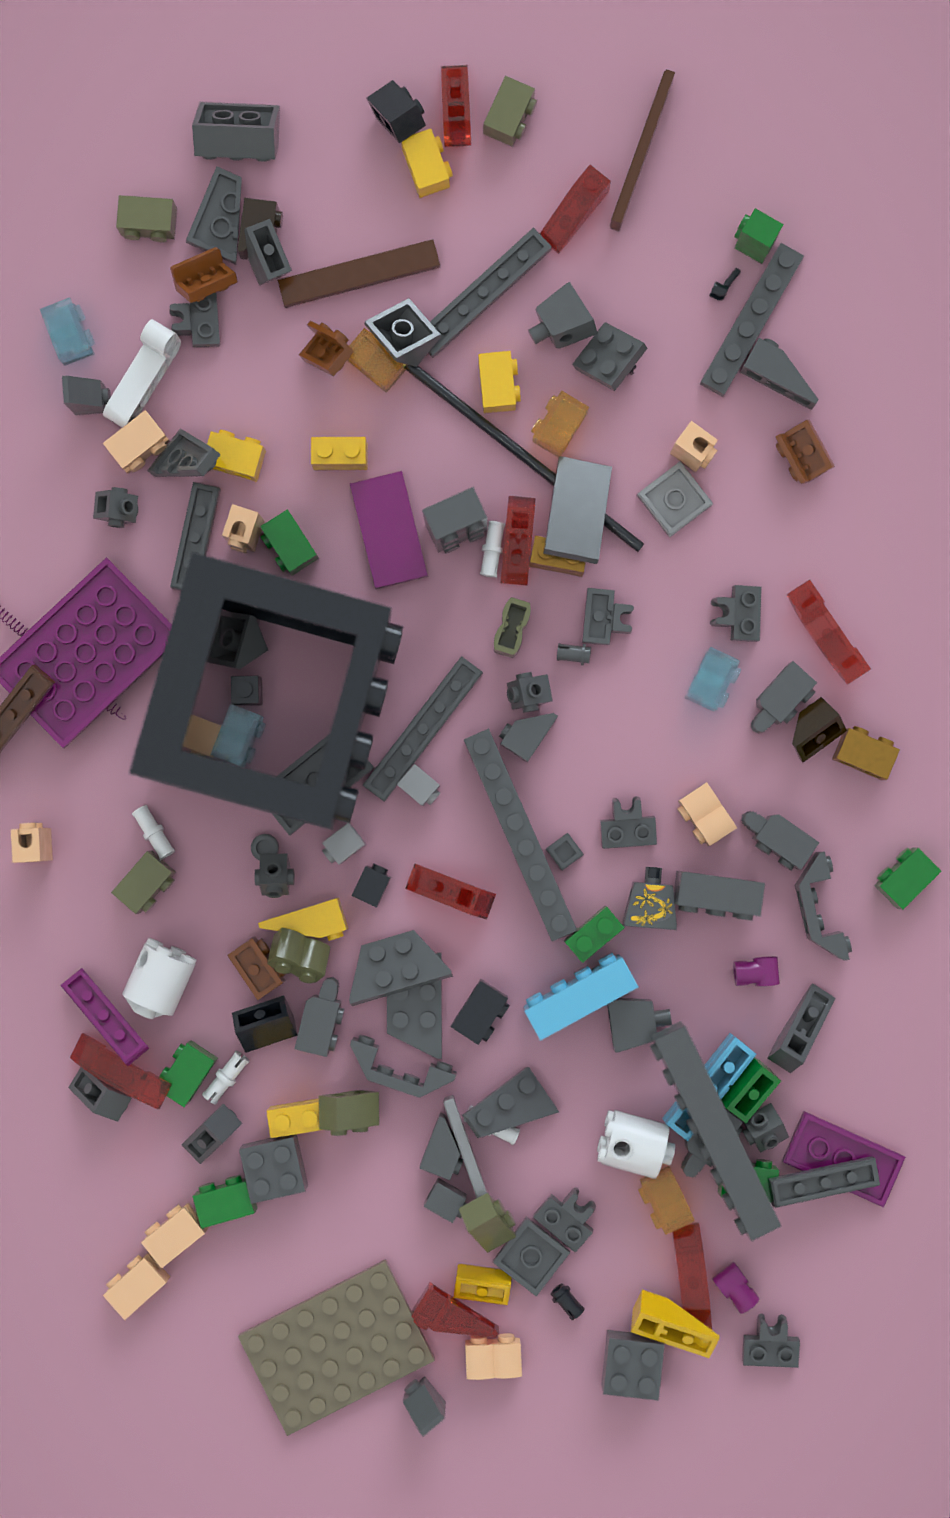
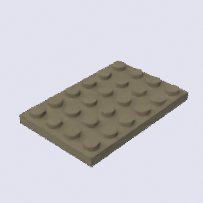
(336, 1347)

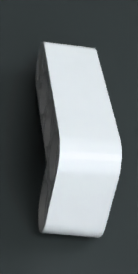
(144, 373)

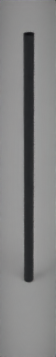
(510, 445)

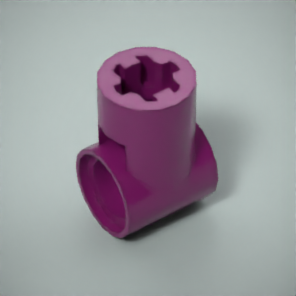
(761, 971)
(734, 1285)

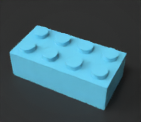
(579, 996)

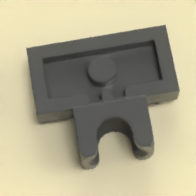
(199, 320)
(740, 613)
(603, 617)
(628, 827)
(566, 1219)
(771, 1346)

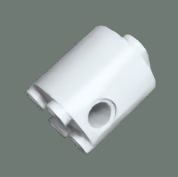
(158, 979)
(635, 1144)

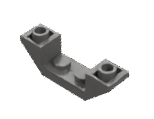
(819, 870)
(366, 1051)

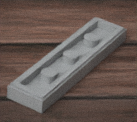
(464, 1146)

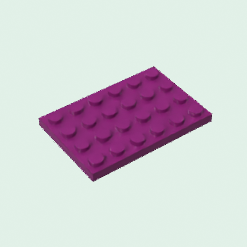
(92, 648)

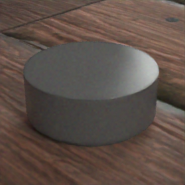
(264, 845)

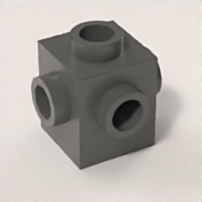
(115, 507)
(529, 692)
(274, 875)
(765, 1129)

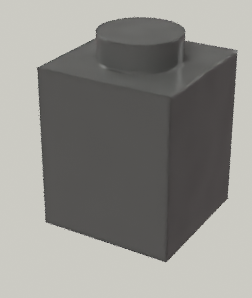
(445, 1200)

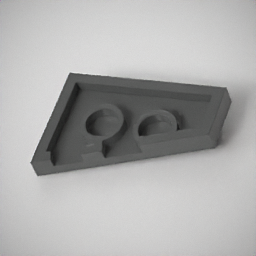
(218, 216)
(184, 457)
(510, 1105)

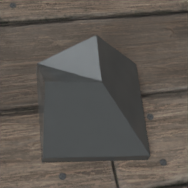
(236, 640)

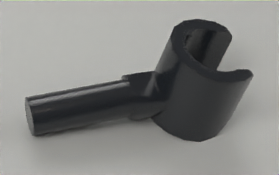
(719, 290)

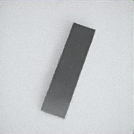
(196, 529)
(823, 1182)

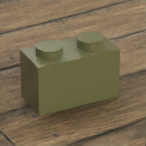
(509, 111)
(146, 218)
(144, 883)
(348, 1111)
(488, 1222)

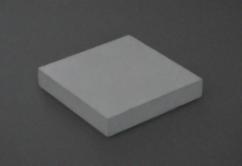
(674, 499)

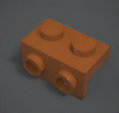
(202, 275)
(326, 349)
(804, 452)
(252, 965)

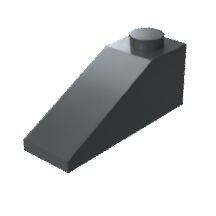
(775, 370)
(801, 1029)

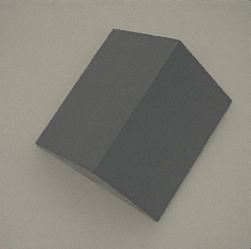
(404, 332)

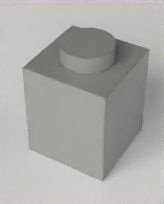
(419, 786)
(342, 844)

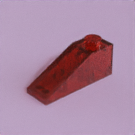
(456, 106)
(576, 208)
(518, 540)
(450, 891)
(448, 1315)

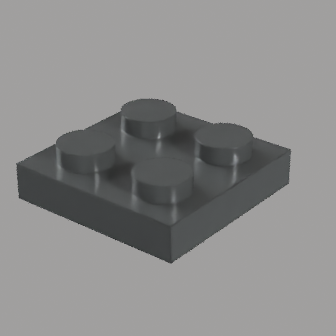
(610, 356)
(531, 1256)

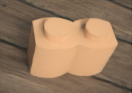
(706, 814)
(493, 1357)

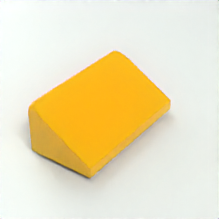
(482, 1284)

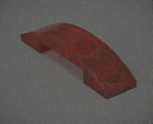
(827, 633)
(112, 1070)
(692, 1272)

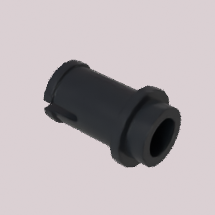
(562, 1295)

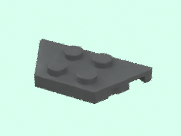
(394, 967)
(417, 1017)

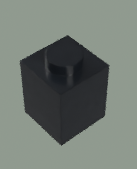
(246, 690)
(372, 884)

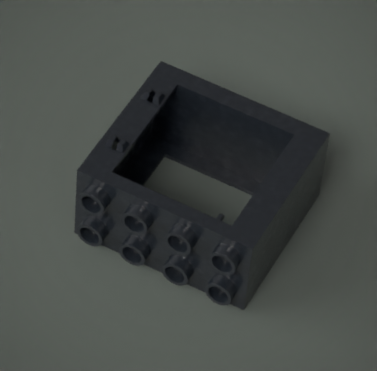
(221, 585)

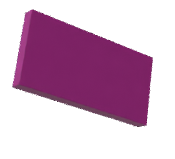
(388, 530)
(823, 1144)

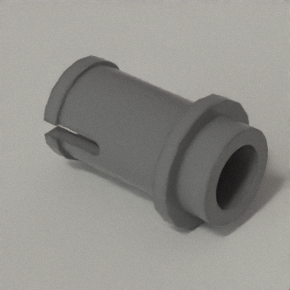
(574, 653)

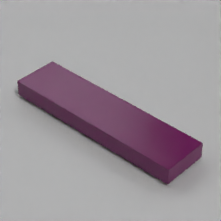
(104, 1017)

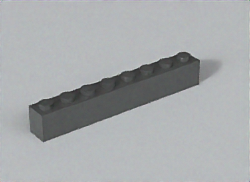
(520, 835)
(715, 1131)

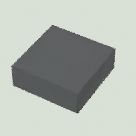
(564, 851)

